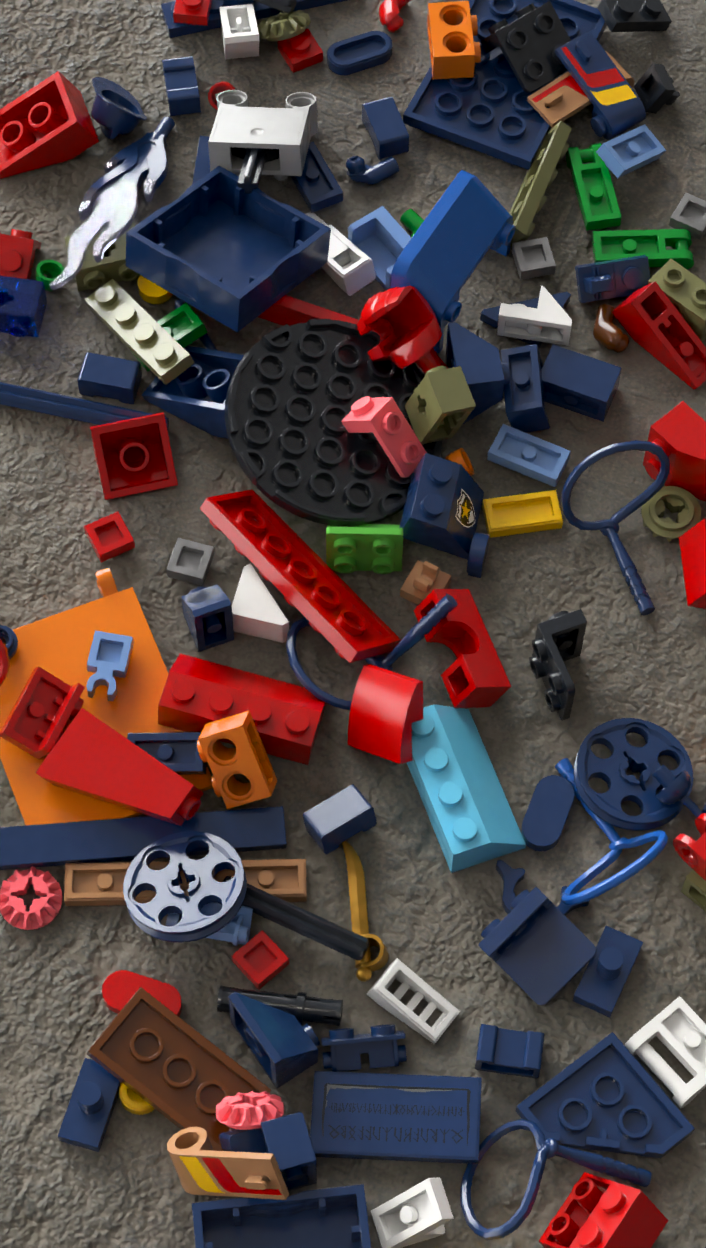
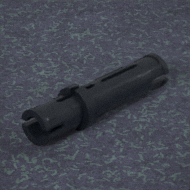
(301, 1006)

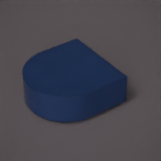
(478, 554)

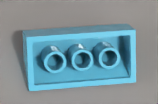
(461, 789)

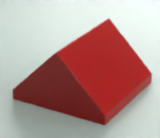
(133, 456)

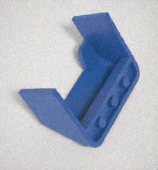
(452, 245)

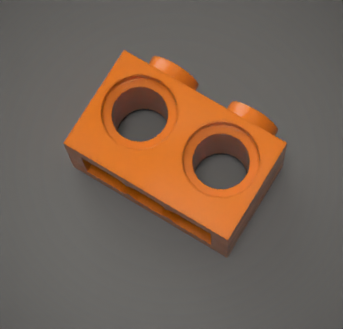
(451, 40)
(246, 759)

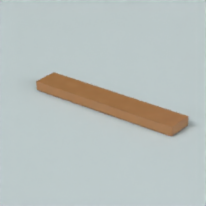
(103, 882)

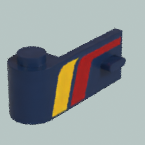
(613, 98)

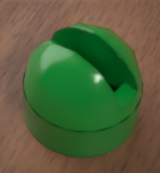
(51, 269)

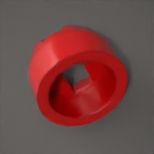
(217, 88)

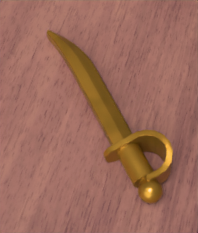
(359, 915)

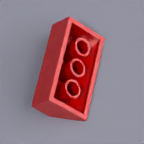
(207, 691)

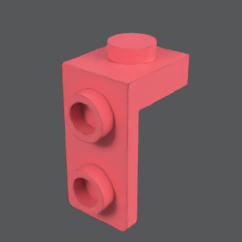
(391, 430)

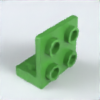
(364, 548)

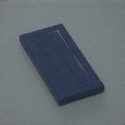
(396, 1117)

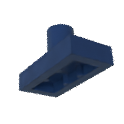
(608, 971)
(90, 1107)

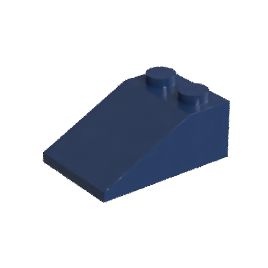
(199, 391)

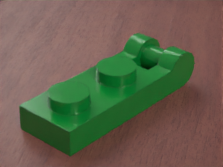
(593, 188)
(652, 243)

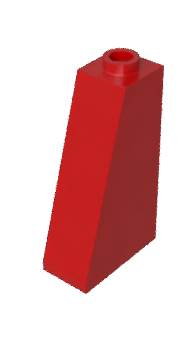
(113, 769)

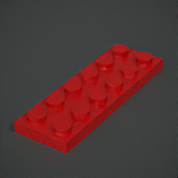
(300, 575)

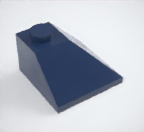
(480, 366)
(274, 1038)

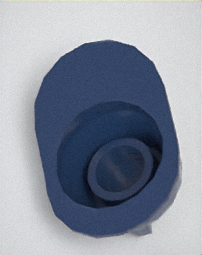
(115, 108)

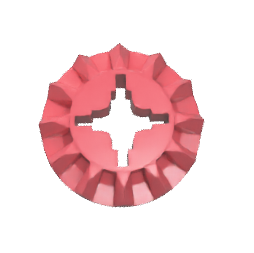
(42, 910)
(249, 1109)

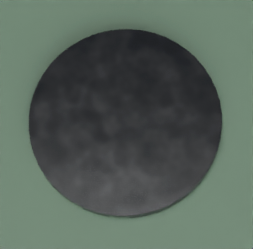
(288, 425)

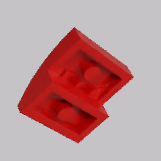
(384, 713)

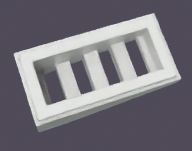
(354, 274)
(405, 1013)

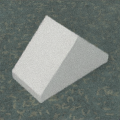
(239, 31)
(256, 610)

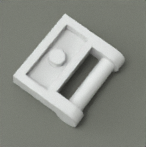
(685, 1037)

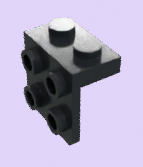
(530, 45)
(556, 642)

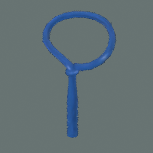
(617, 843)

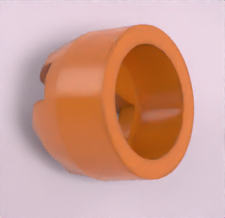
(460, 456)

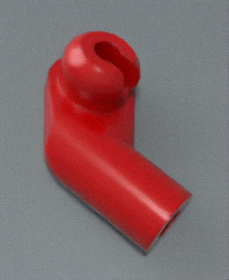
(389, 14)

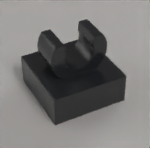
(656, 88)

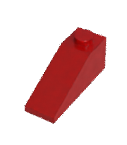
(663, 333)

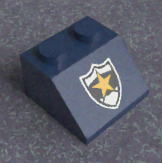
(442, 506)

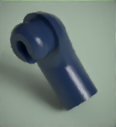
(369, 174)

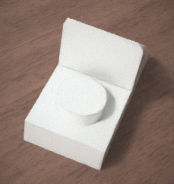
(543, 324)
(413, 1215)

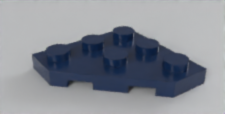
(607, 1106)

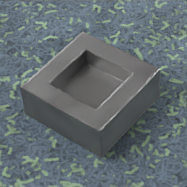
(690, 216)
(533, 258)
(190, 561)

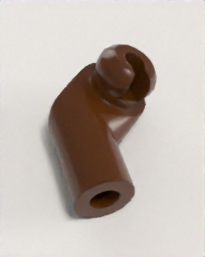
(608, 333)

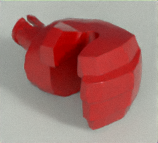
(405, 328)

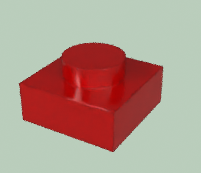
(192, 11)
(300, 51)
(109, 536)
(260, 959)

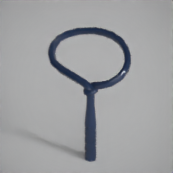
(610, 527)
(414, 635)
(546, 1149)

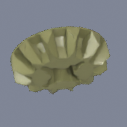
(284, 26)
(676, 500)

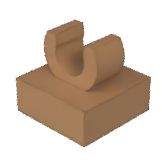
(422, 581)

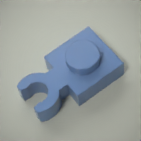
(108, 658)

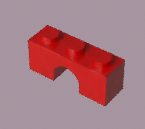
(477, 674)

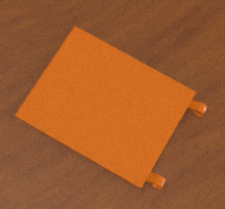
(62, 648)

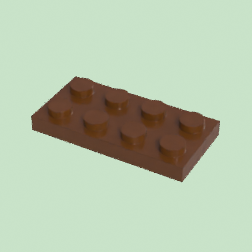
(171, 1065)

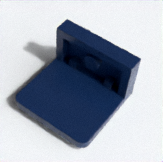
(537, 946)

